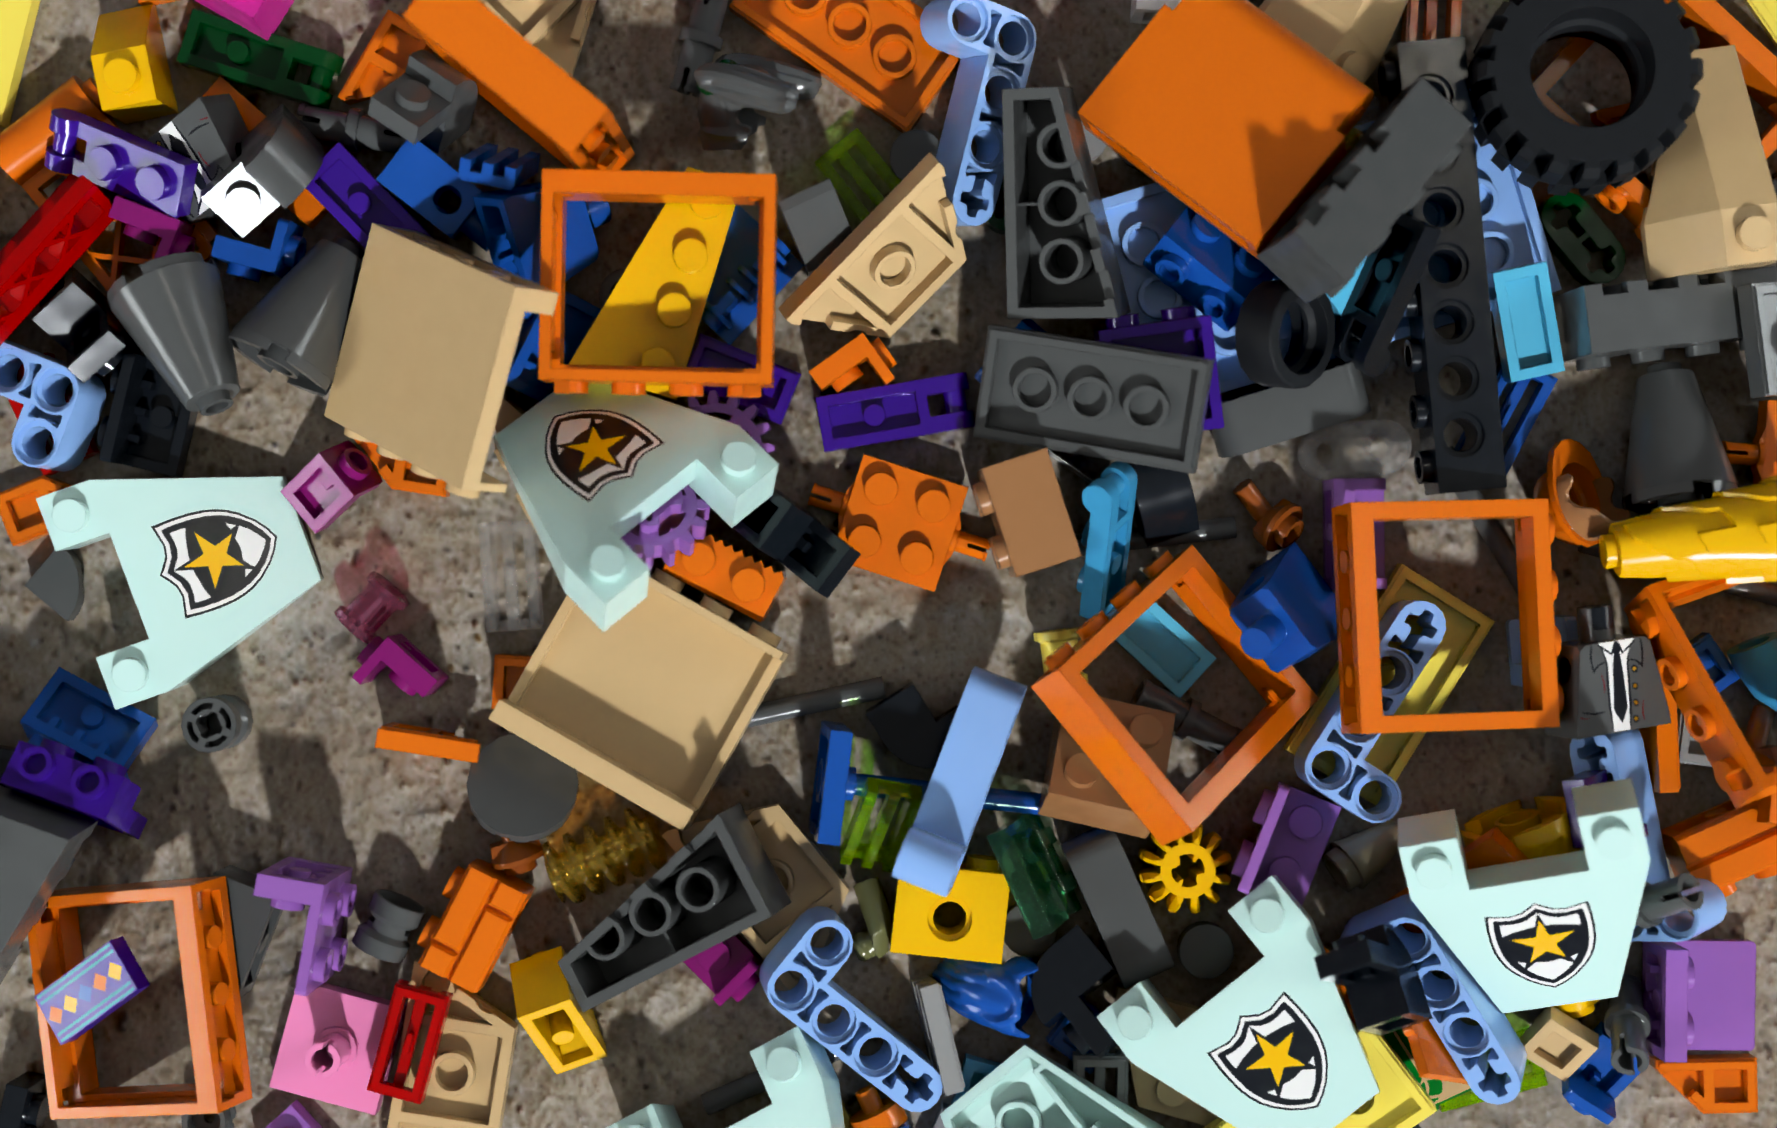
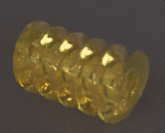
(604, 856)

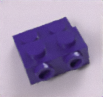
(1177, 333)
(88, 789)

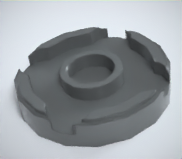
(520, 790)

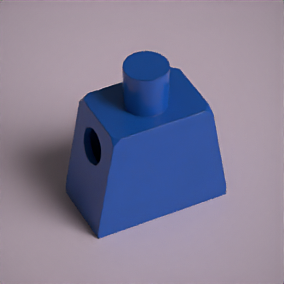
(422, 180)
(514, 230)
(1285, 611)

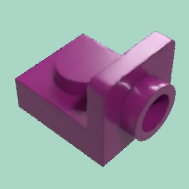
(148, 224)
(331, 484)
(410, 667)
(727, 969)

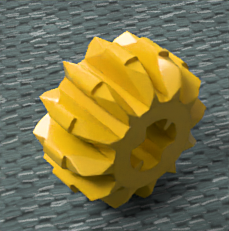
(1200, 875)

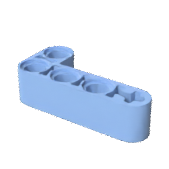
(968, 111)
(46, 408)
(1351, 750)
(1624, 758)
(960, 782)
(856, 1021)
(1487, 1053)

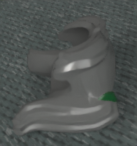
(739, 85)

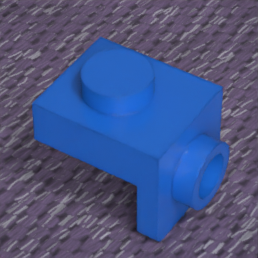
(251, 261)
(1597, 1083)

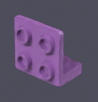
(1289, 840)
(330, 898)
(1699, 996)

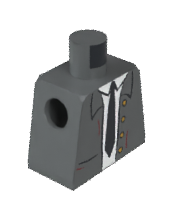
(212, 136)
(1607, 680)

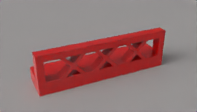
(49, 247)

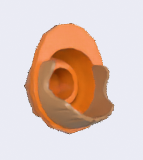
(1577, 495)

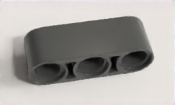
(1270, 415)
(1117, 905)

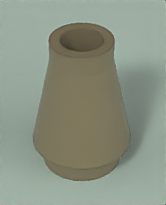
(1362, 855)

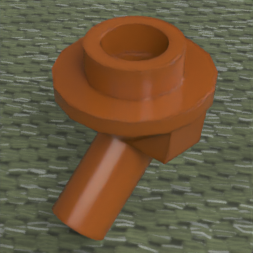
(1275, 525)
(1758, 732)
(515, 856)

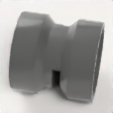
(229, 723)
(388, 929)

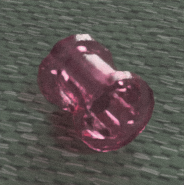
(371, 607)

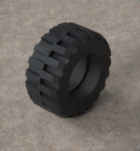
(1570, 156)

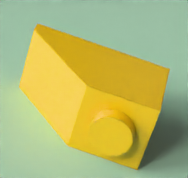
(132, 65)
(552, 1013)

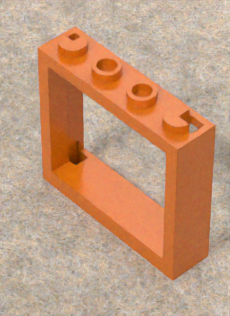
(1714, 29)
(522, 83)
(655, 187)
(1359, 622)
(1694, 691)
(1110, 744)
(209, 993)

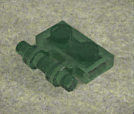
(1035, 873)

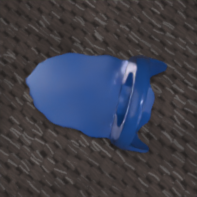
(989, 992)

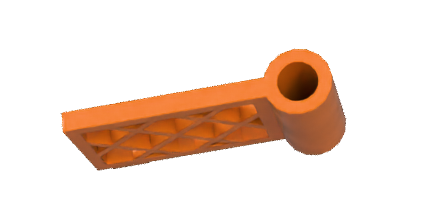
(23, 159)

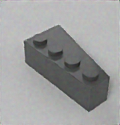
(1366, 193)
(1054, 214)
(1655, 318)
(35, 854)
(691, 904)

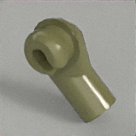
(877, 918)

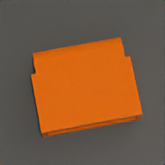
(1228, 114)

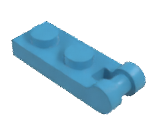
(1106, 537)

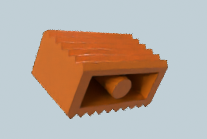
(729, 576)

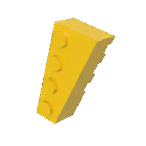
(661, 293)

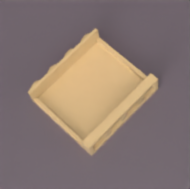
(430, 355)
(649, 699)

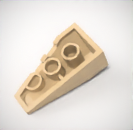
(1344, 31)
(1713, 186)

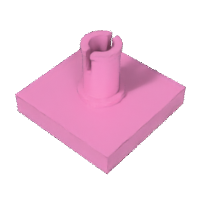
(333, 1047)

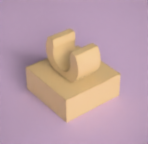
(1559, 1043)

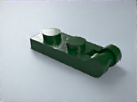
(240, 56)

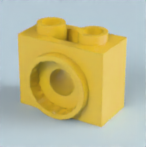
(980, 934)

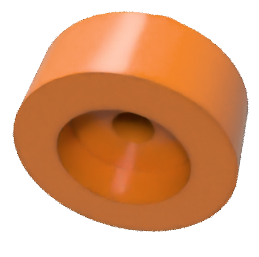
(877, 1111)

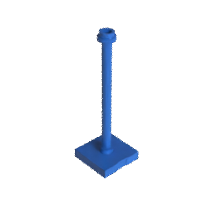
(839, 782)

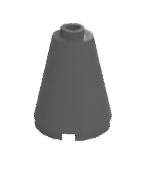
(304, 317)
(182, 328)
(1672, 443)

